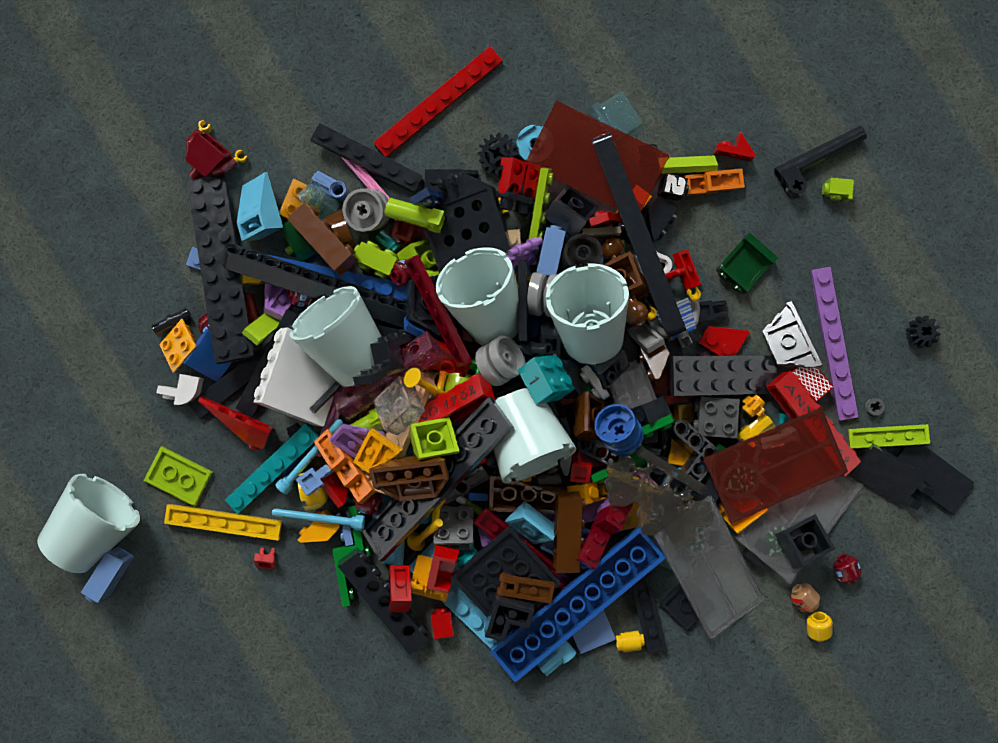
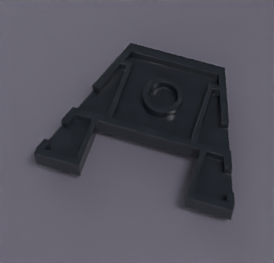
(418, 312)

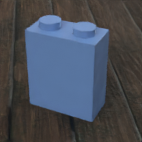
(551, 250)
(107, 574)

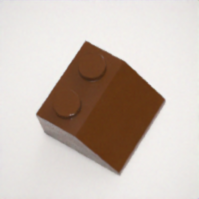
(585, 412)

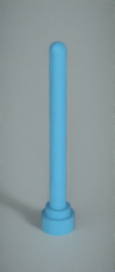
(286, 483)
(355, 522)

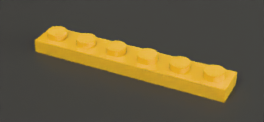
(223, 522)

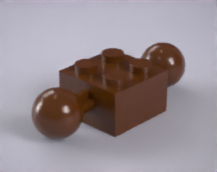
(630, 269)

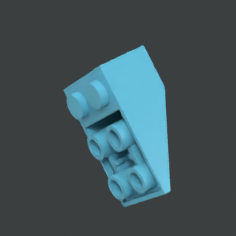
(258, 210)

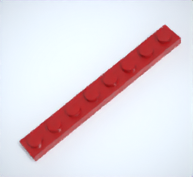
(438, 101)

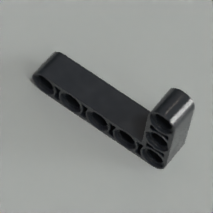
(696, 452)

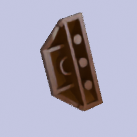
(410, 478)

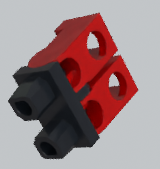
(518, 185)

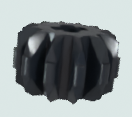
(930, 330)

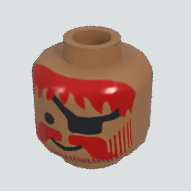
(805, 597)

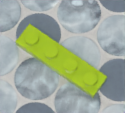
(541, 200)
(889, 436)

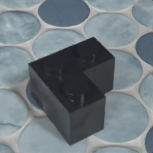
(507, 611)

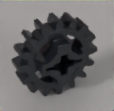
(501, 146)

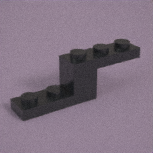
(386, 357)

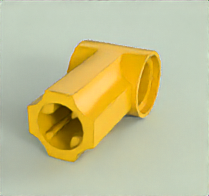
(758, 426)

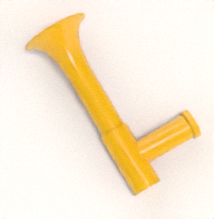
(413, 378)
(417, 541)

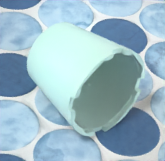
(481, 294)
(589, 311)
(338, 334)
(533, 442)
(86, 523)

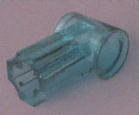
(314, 195)

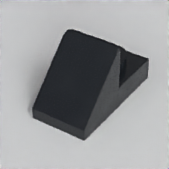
(652, 411)

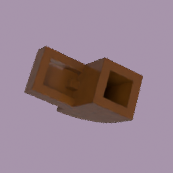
(340, 225)

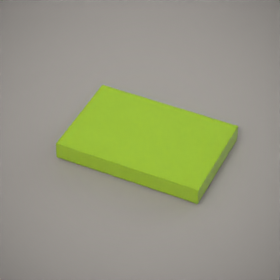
(178, 476)

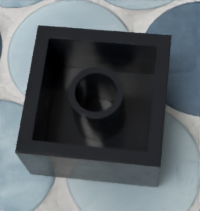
(570, 211)
(804, 541)

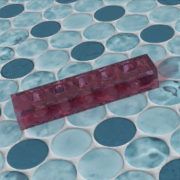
(417, 354)

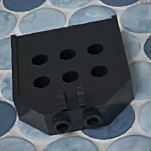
(465, 192)

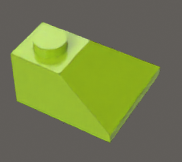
(425, 253)
(433, 438)

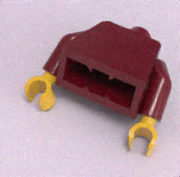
(208, 155)

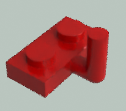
(685, 269)

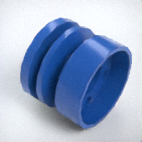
(619, 429)

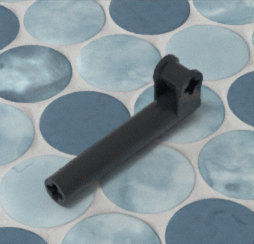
(790, 172)

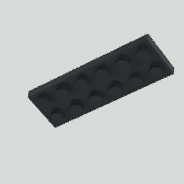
(721, 375)

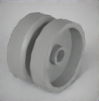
(365, 209)
(537, 294)
(499, 360)

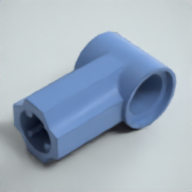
(330, 186)

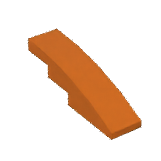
(715, 182)
(343, 465)

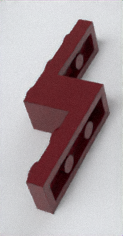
(607, 522)

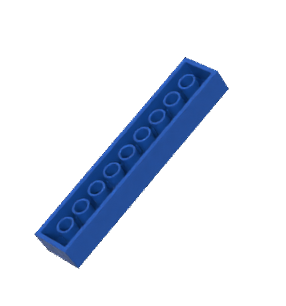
(578, 603)

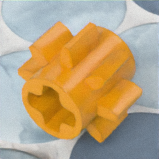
(753, 405)

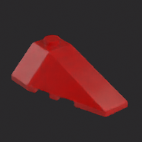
(247, 428)

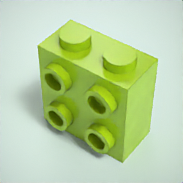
(372, 258)

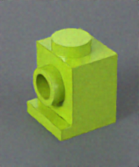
(838, 189)

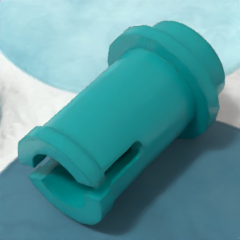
(388, 242)

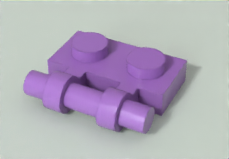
(525, 252)

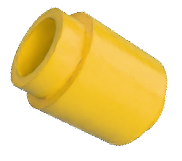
(629, 641)

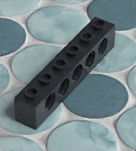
(409, 640)

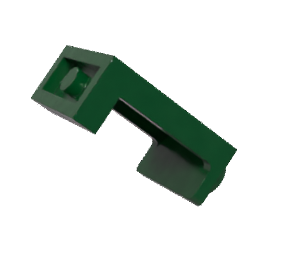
(746, 263)

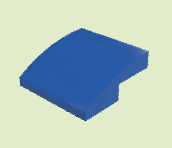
(203, 358)

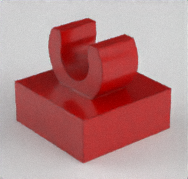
(581, 472)
(265, 561)

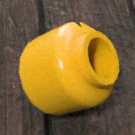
(819, 626)

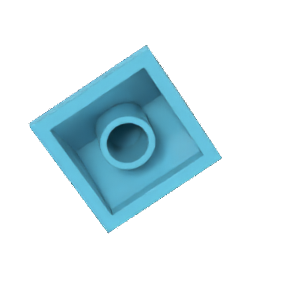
(531, 524)

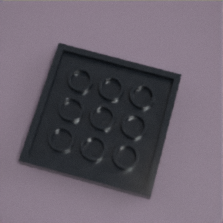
(504, 554)

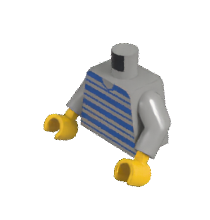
(690, 314)

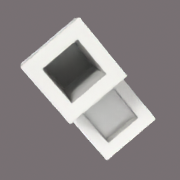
(187, 390)

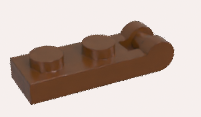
(526, 588)

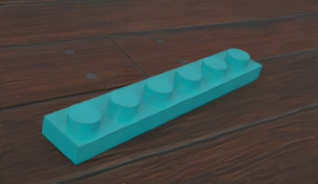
(272, 468)

